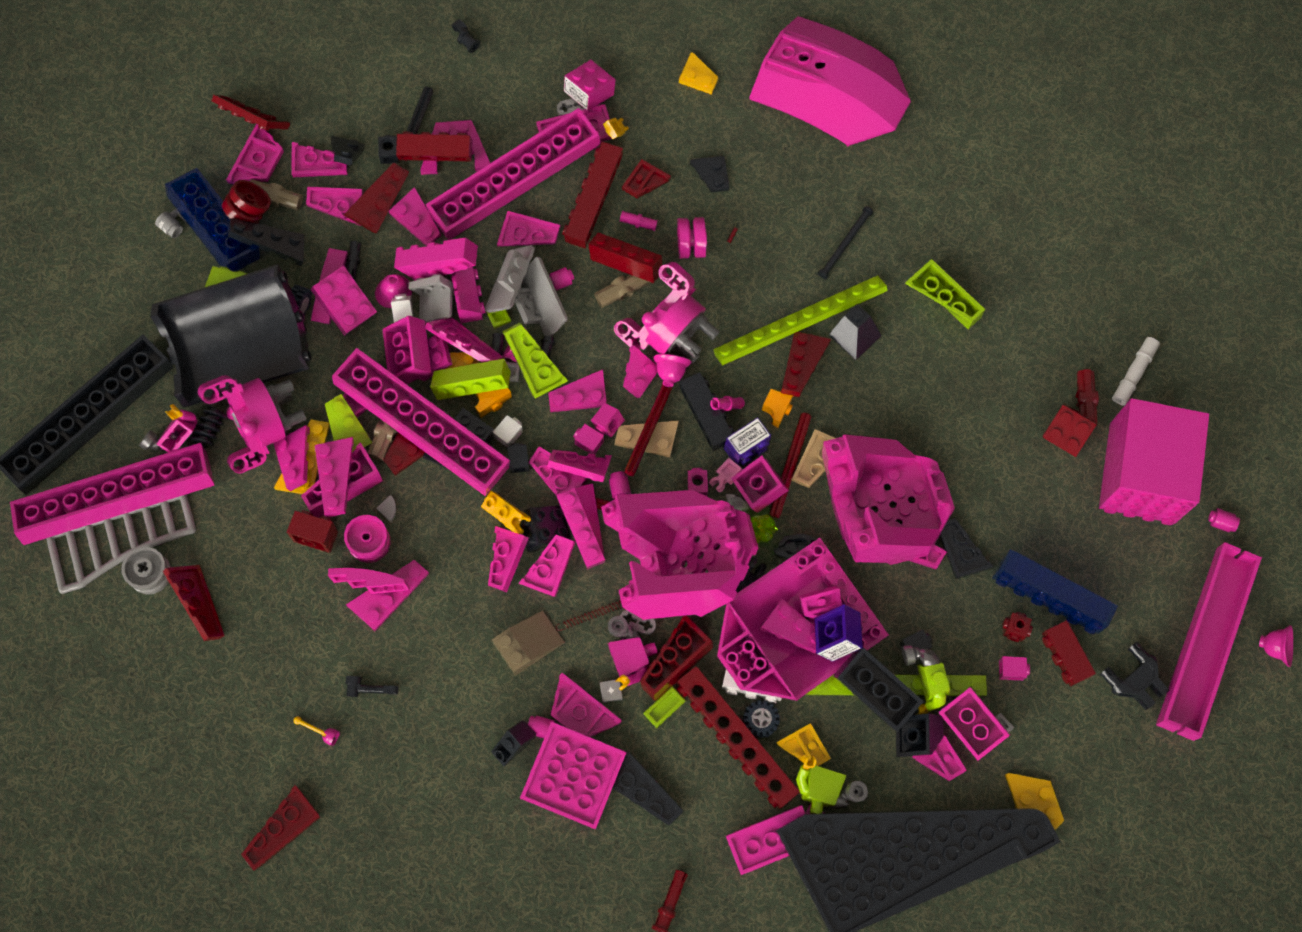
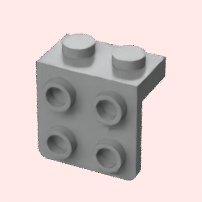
(434, 297)

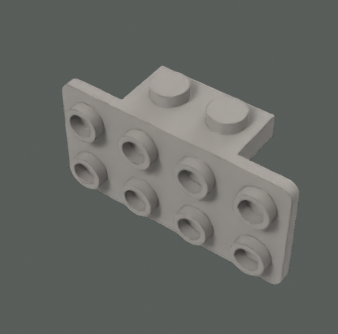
(509, 279)
(539, 300)

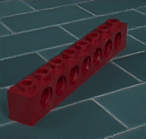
(776, 798)

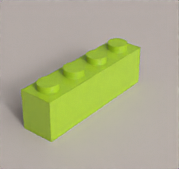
(470, 379)

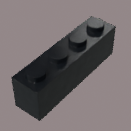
(711, 421)

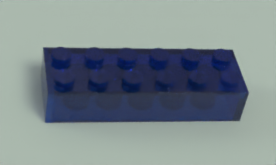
(204, 214)
(1054, 592)

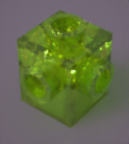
(763, 527)

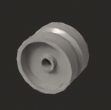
(144, 570)

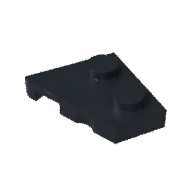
(346, 150)
(712, 172)

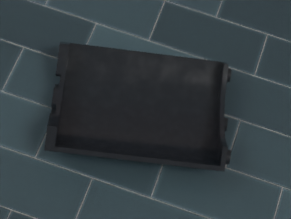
(233, 330)

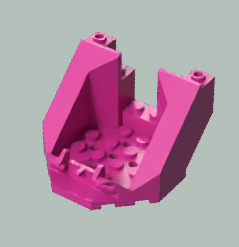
(856, 479)
(663, 535)

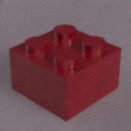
(1069, 429)
(312, 531)

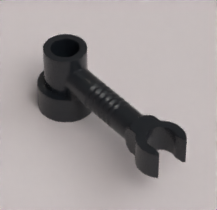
(354, 687)

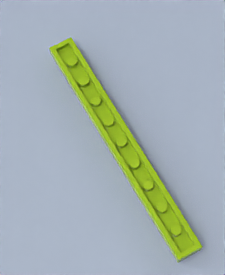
(800, 320)
(957, 685)

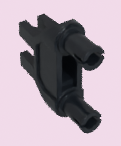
(1135, 684)

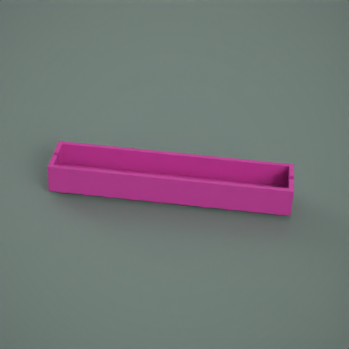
(1208, 642)

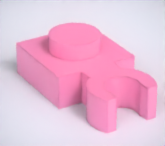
(725, 473)

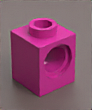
(607, 420)
(588, 439)
(698, 473)
(1013, 668)

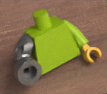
(932, 677)
(824, 787)

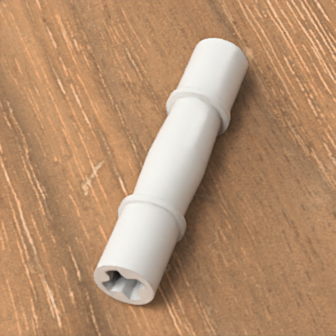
(1136, 371)

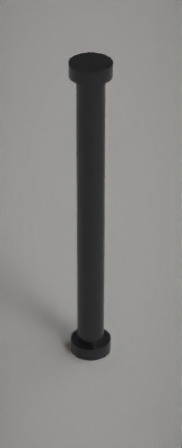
(867, 211)

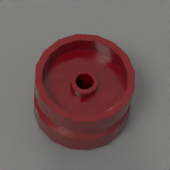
(246, 202)

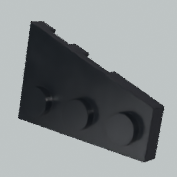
(961, 551)

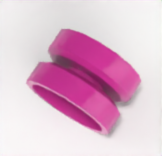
(692, 237)
(367, 550)

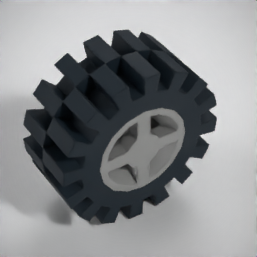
(303, 297)
(766, 715)

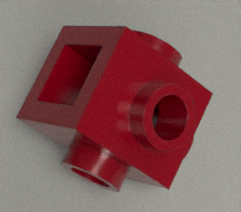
(1012, 631)

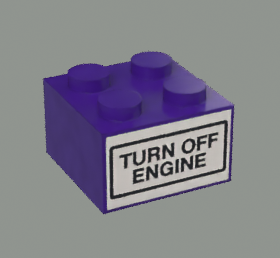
(747, 442)
(838, 633)

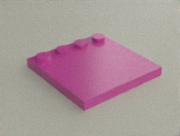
(573, 775)

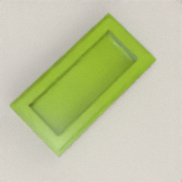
(664, 707)

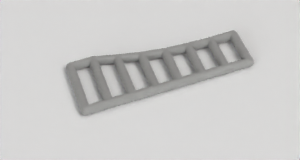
(100, 569)

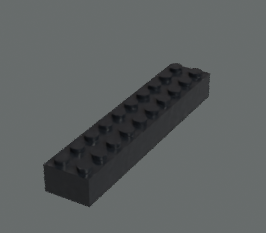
(84, 414)

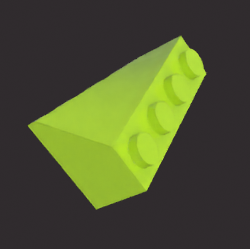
(940, 287)

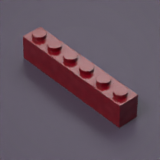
(593, 194)

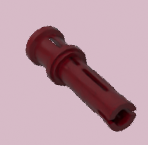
(666, 912)

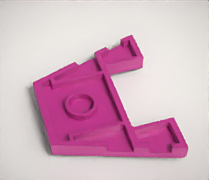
(453, 128)

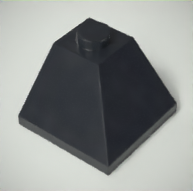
(855, 332)
(919, 735)

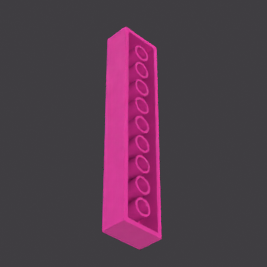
(513, 174)
(421, 422)
(111, 494)

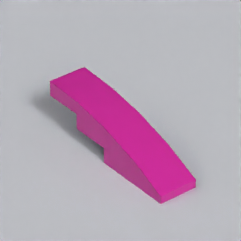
(334, 260)
(373, 580)

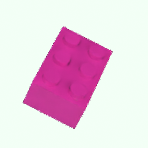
(343, 300)
(407, 349)
(974, 723)

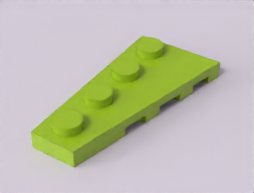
(534, 364)

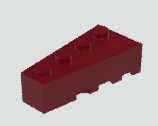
(676, 658)

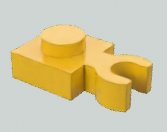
(615, 128)

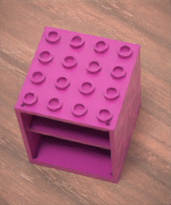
(1154, 461)

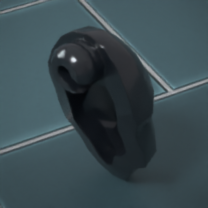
(792, 544)

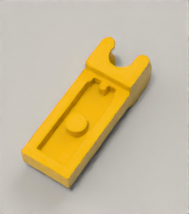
(505, 512)

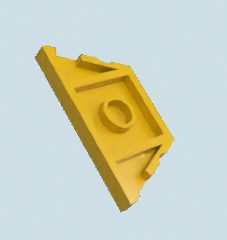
(1035, 794)

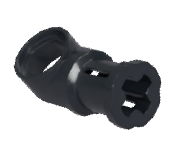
(464, 37)

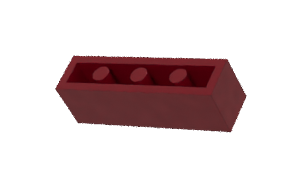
(434, 147)
(625, 257)

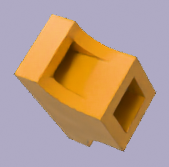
(491, 401)
(777, 406)

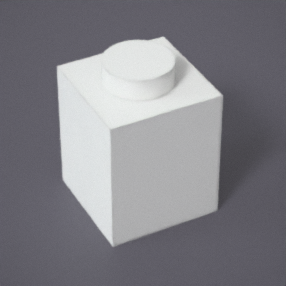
(401, 307)
(508, 431)

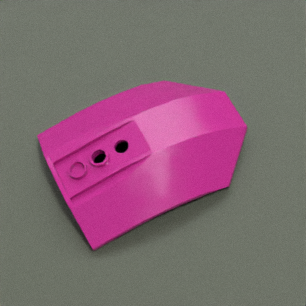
(849, 98)
(775, 665)

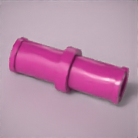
(638, 220)
(727, 403)

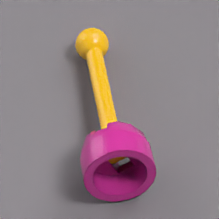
(327, 735)

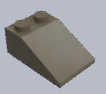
(527, 642)

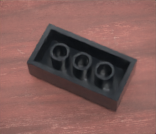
(878, 688)

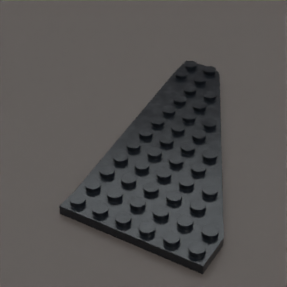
(887, 862)

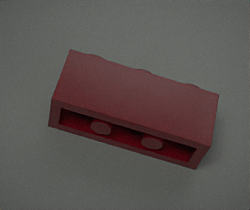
(1067, 654)

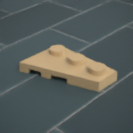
(660, 441)
(811, 463)

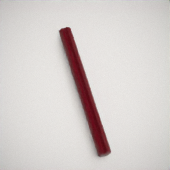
(647, 431)
(791, 462)

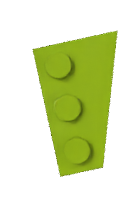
(344, 422)

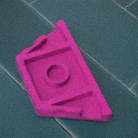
(257, 158)
(579, 710)

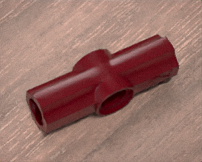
(1086, 394)

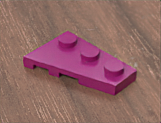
(314, 162)
(333, 200)
(581, 394)
(557, 480)
(550, 567)
(790, 625)

